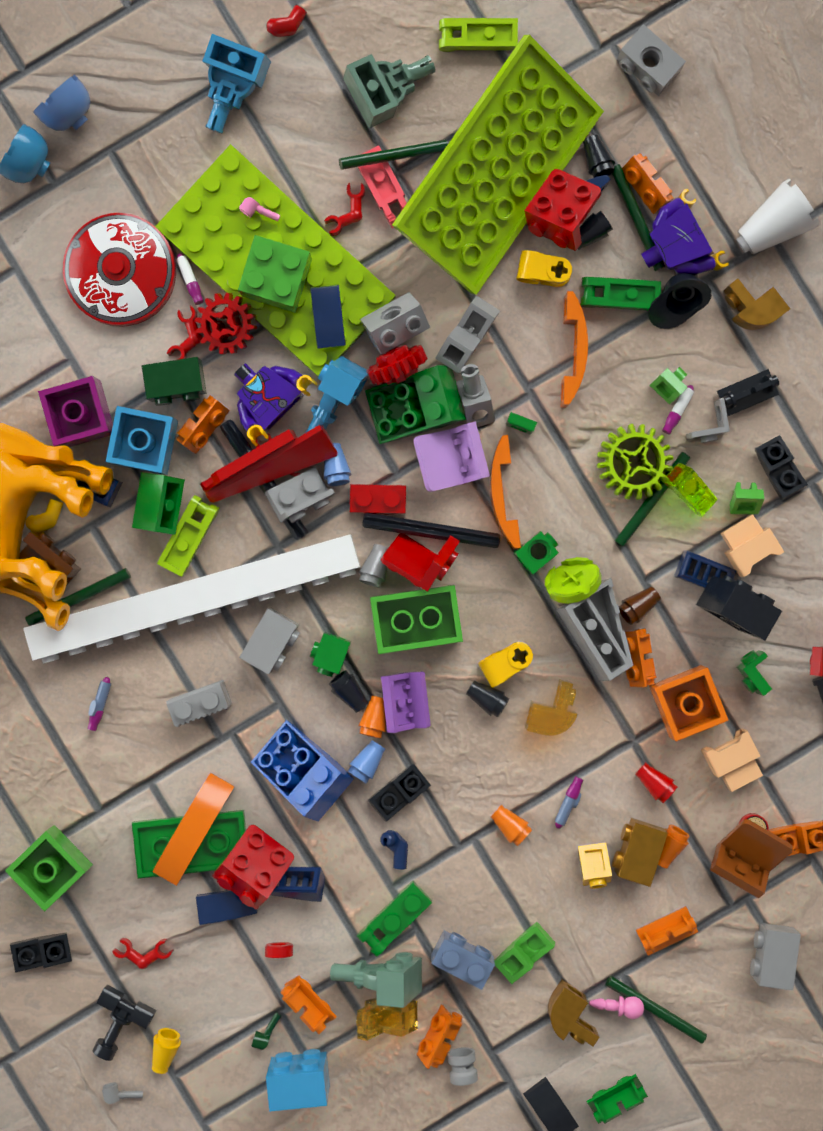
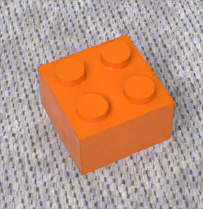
(688, 703)

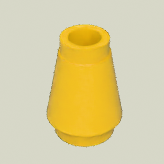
(164, 1049)

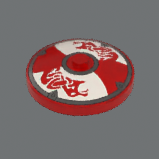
(119, 269)

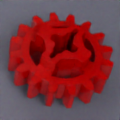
(219, 331)
(397, 364)

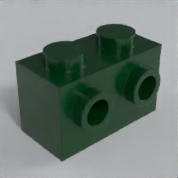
(174, 380)

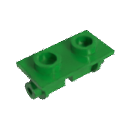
(626, 1091)

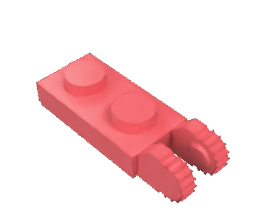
(383, 186)

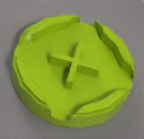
(573, 580)

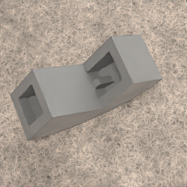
(467, 334)

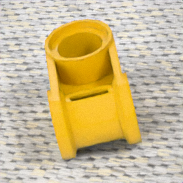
(539, 268)
(500, 665)

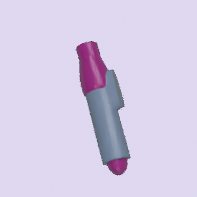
(97, 706)
(570, 801)

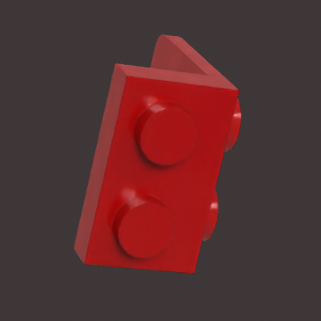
(561, 208)
(418, 562)
(254, 867)

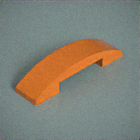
(574, 316)
(502, 458)
(193, 829)

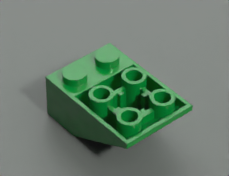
(416, 404)

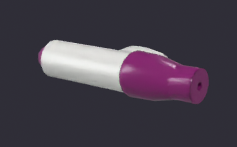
(189, 278)
(678, 409)

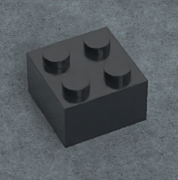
(740, 606)

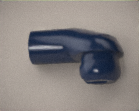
(398, 846)

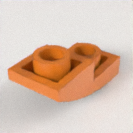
(804, 837)

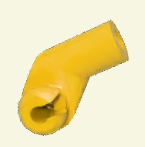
(45, 520)

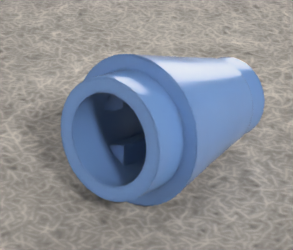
(337, 469)
(366, 762)

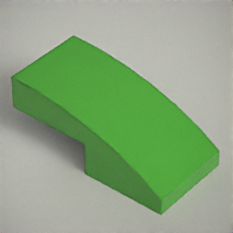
(524, 952)

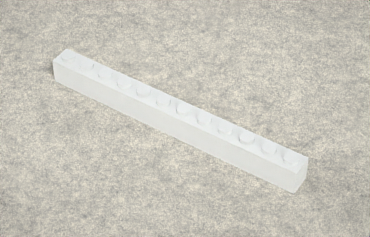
(194, 597)

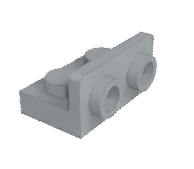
(298, 495)

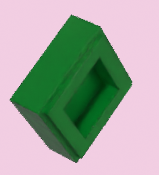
(521, 423)

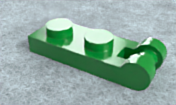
(619, 293)
(395, 917)

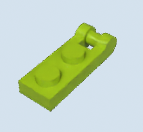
(478, 34)
(189, 536)

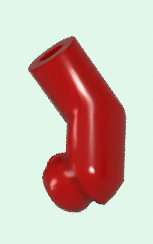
(287, 25)

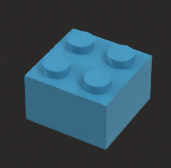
(142, 440)
(298, 1080)

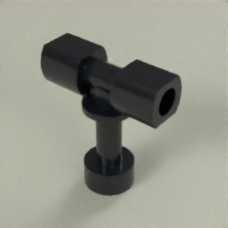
(122, 1014)

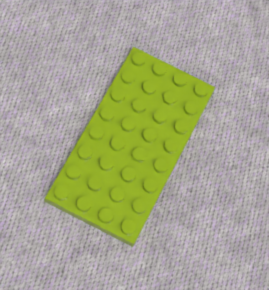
(496, 163)
(219, 237)

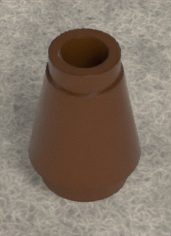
(638, 605)

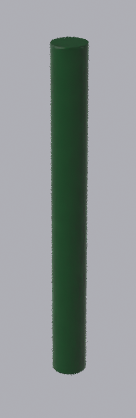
(392, 154)
(634, 211)
(647, 506)
(85, 593)
(657, 1010)

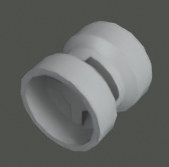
(462, 1065)

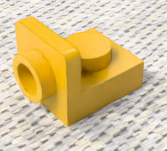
(595, 865)

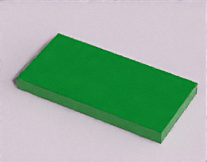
(153, 835)

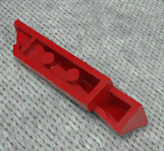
(269, 462)

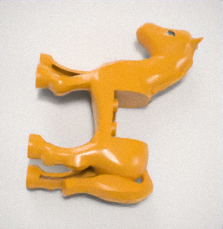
(25, 471)

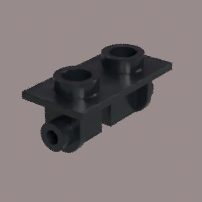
(749, 392)

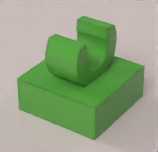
(670, 384)
(746, 500)

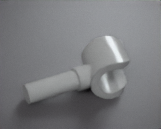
(112, 1094)

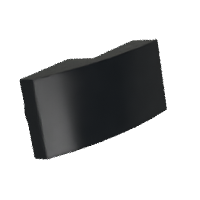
(780, 468)
(399, 792)
(40, 951)
(550, 1107)

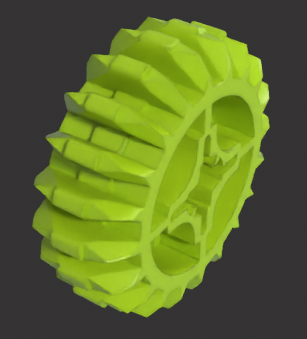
(622, 455)

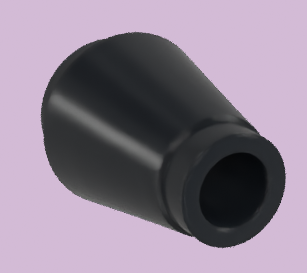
(597, 157)
(594, 229)
(348, 691)
(488, 698)

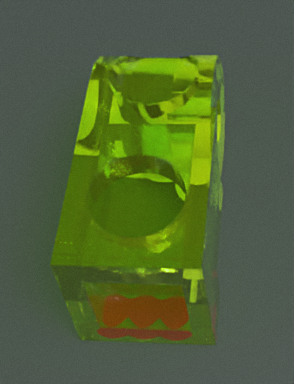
(690, 489)

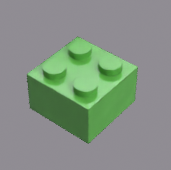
(275, 273)
(48, 867)

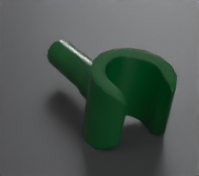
(260, 1039)

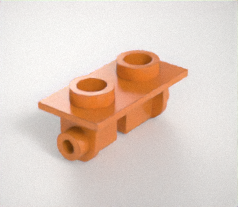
(639, 174)
(210, 415)
(643, 670)
(667, 930)
(299, 994)
(433, 1048)

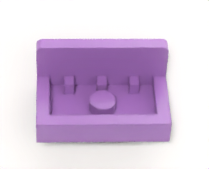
(405, 701)

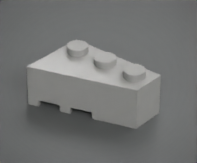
(599, 631)

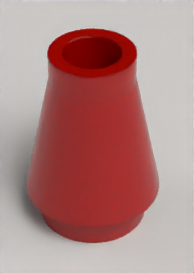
(657, 783)

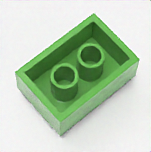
(416, 619)

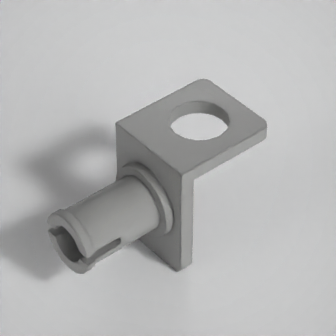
(475, 395)

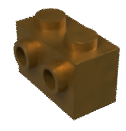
(639, 852)

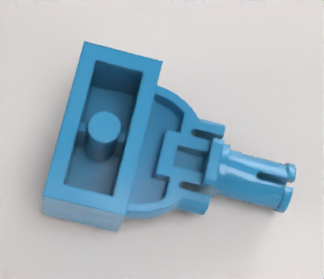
(232, 77)
(340, 382)

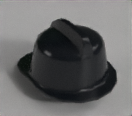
(680, 300)

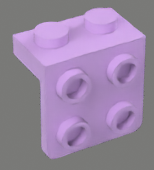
(451, 457)

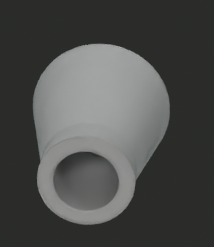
(373, 570)

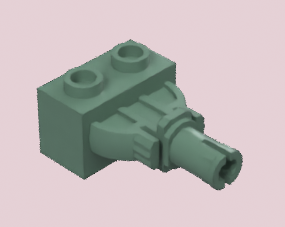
(383, 85)
(395, 981)

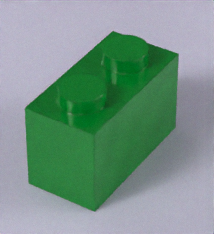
(158, 503)

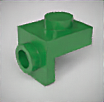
(752, 678)

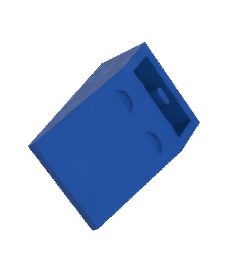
(302, 771)

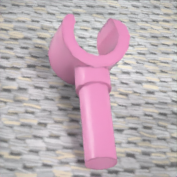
(250, 205)

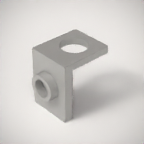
(722, 421)

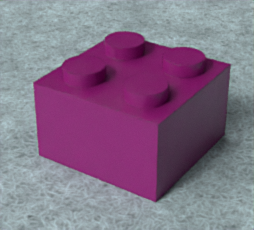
(76, 412)

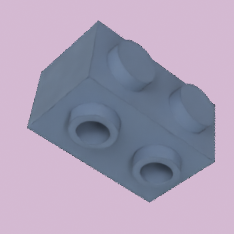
(463, 959)

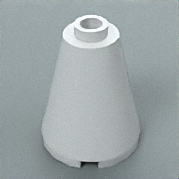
(777, 220)

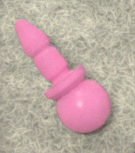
(631, 1006)

